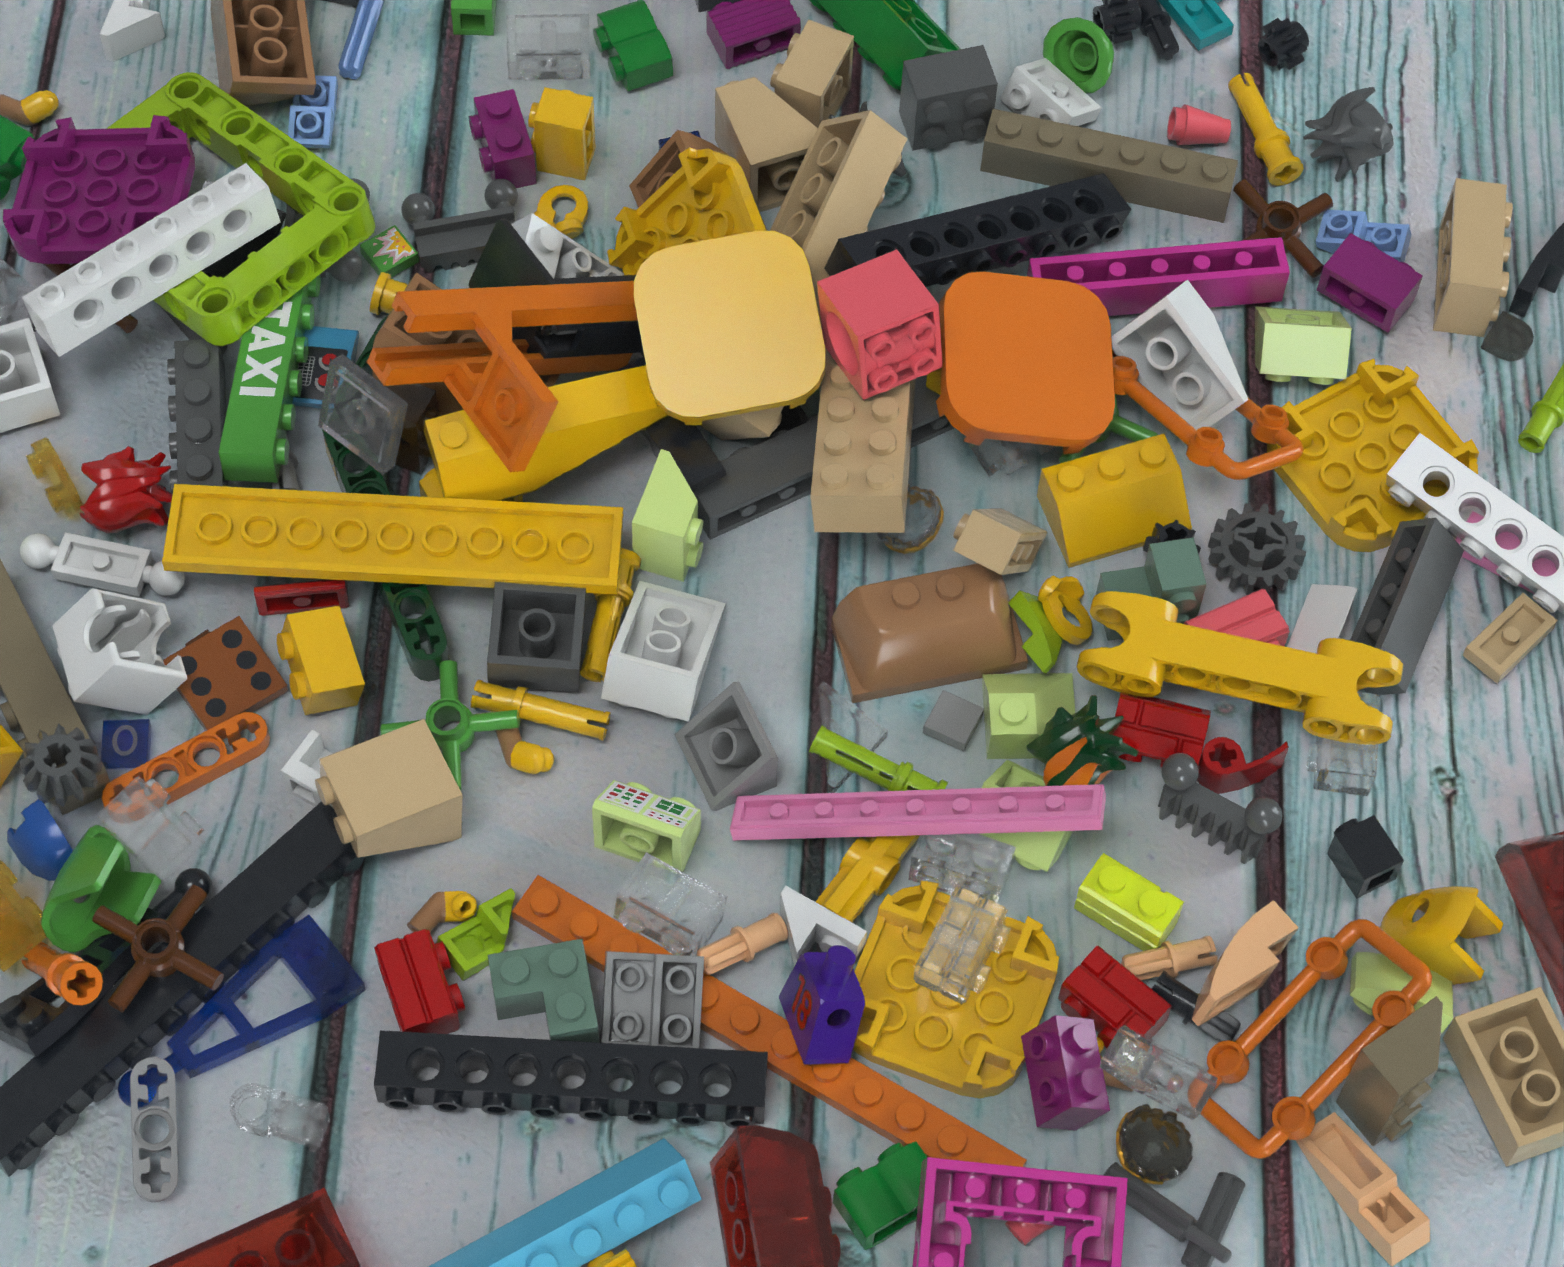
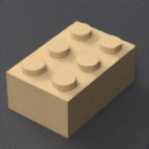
(1472, 257)
(1514, 1072)

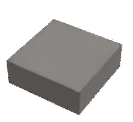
(953, 720)

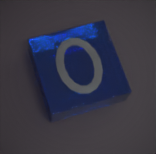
(125, 743)

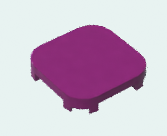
(95, 187)

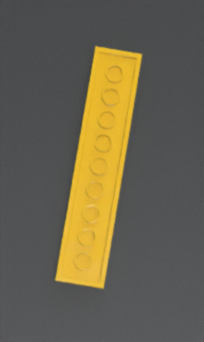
(392, 538)

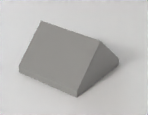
(729, 749)

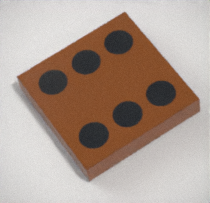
(227, 674)

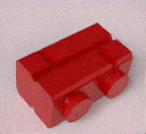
(1161, 727)
(417, 984)
(1112, 998)

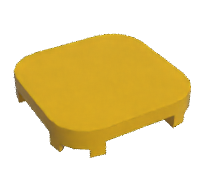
(695, 204)
(729, 326)
(1351, 443)
(919, 1031)

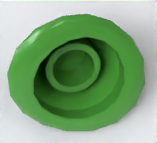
(1080, 52)

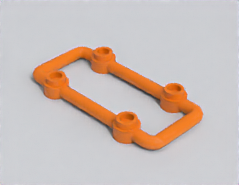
(1206, 443)
(1326, 960)

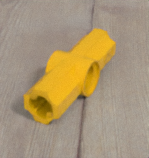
(865, 872)

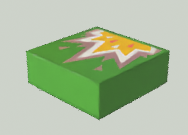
(389, 252)

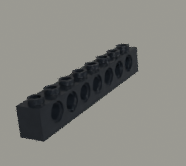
(994, 232)
(502, 1058)

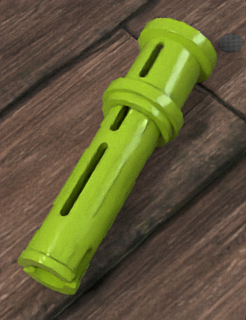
(905, 778)

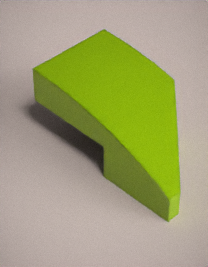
(1044, 643)
(479, 936)

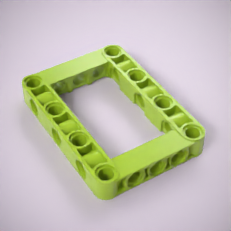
(331, 205)

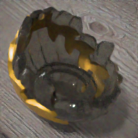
(1153, 1145)

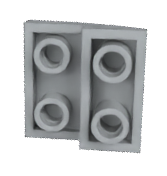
(652, 999)

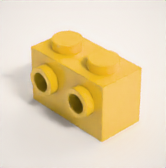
(563, 133)
(320, 660)

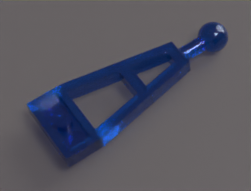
(314, 965)

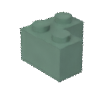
(1169, 573)
(548, 981)

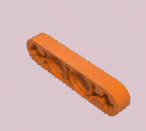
(182, 757)

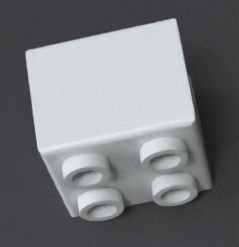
(111, 652)

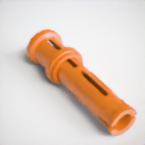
(65, 974)

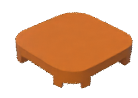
(1025, 361)

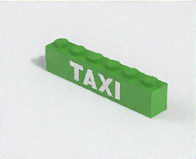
(264, 390)

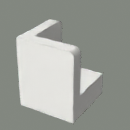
(304, 768)

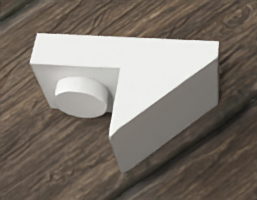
(130, 28)
(812, 923)

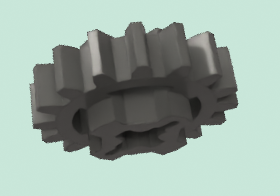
(1256, 549)

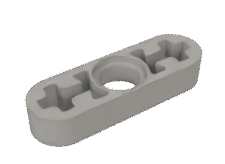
(166, 1091)

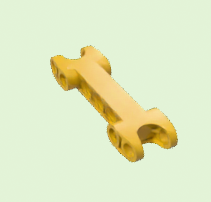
(1312, 683)

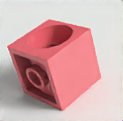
(880, 324)

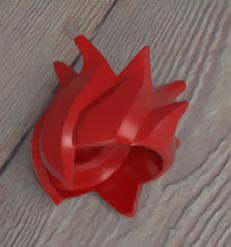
(125, 492)

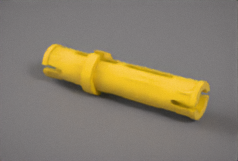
(541, 709)

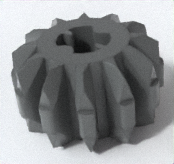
(42, 762)

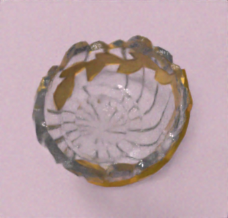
(922, 522)

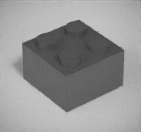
(947, 97)
(536, 636)

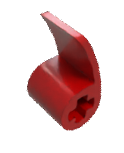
(1225, 769)

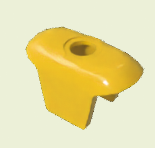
(1432, 938)

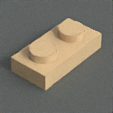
(1509, 638)

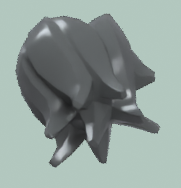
(1352, 132)

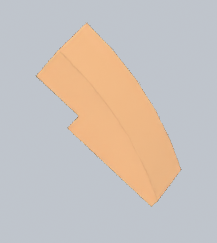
(1245, 962)
(1365, 1189)

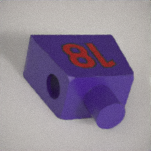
(824, 1005)

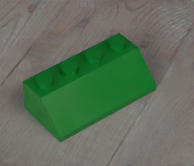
(888, 32)

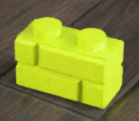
(1128, 904)

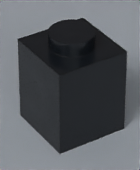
(1364, 855)

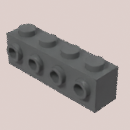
(198, 413)
(1408, 594)

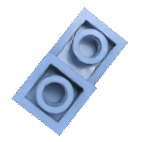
(314, 115)
(1387, 237)

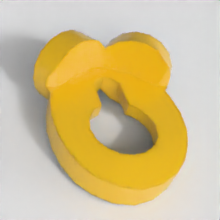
(573, 222)
(1061, 593)

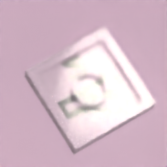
(362, 414)

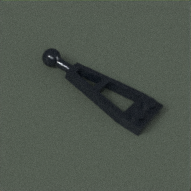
(35, 1025)

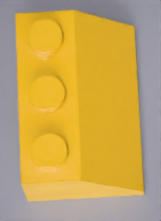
(1112, 499)

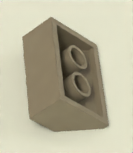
(1394, 1075)

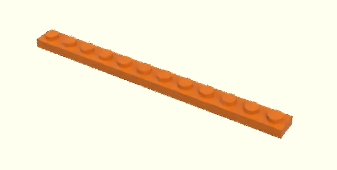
(752, 1027)

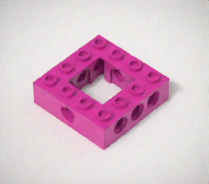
(1083, 1203)

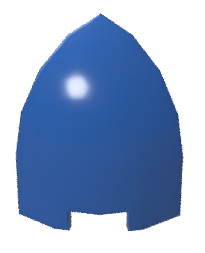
(39, 842)

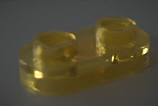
(46, 463)

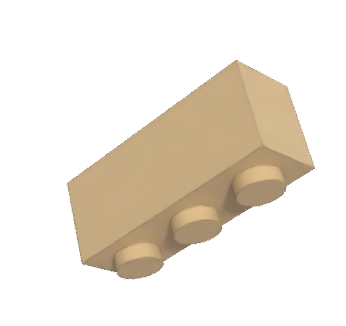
(998, 540)

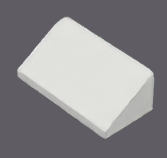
(1322, 616)

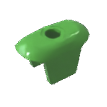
(102, 872)

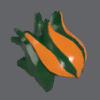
(1079, 747)

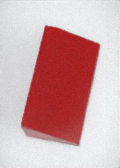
(301, 596)

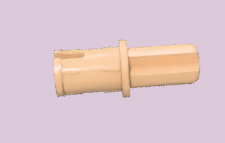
(743, 943)
(1171, 958)

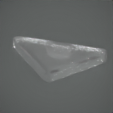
(849, 722)

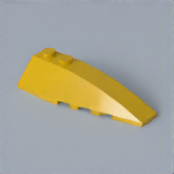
(588, 419)

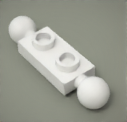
(100, 564)

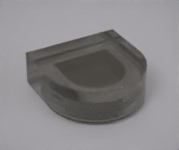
(1508, 338)

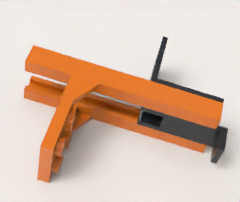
(527, 330)

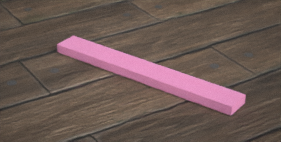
(919, 812)

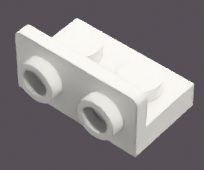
(1048, 94)

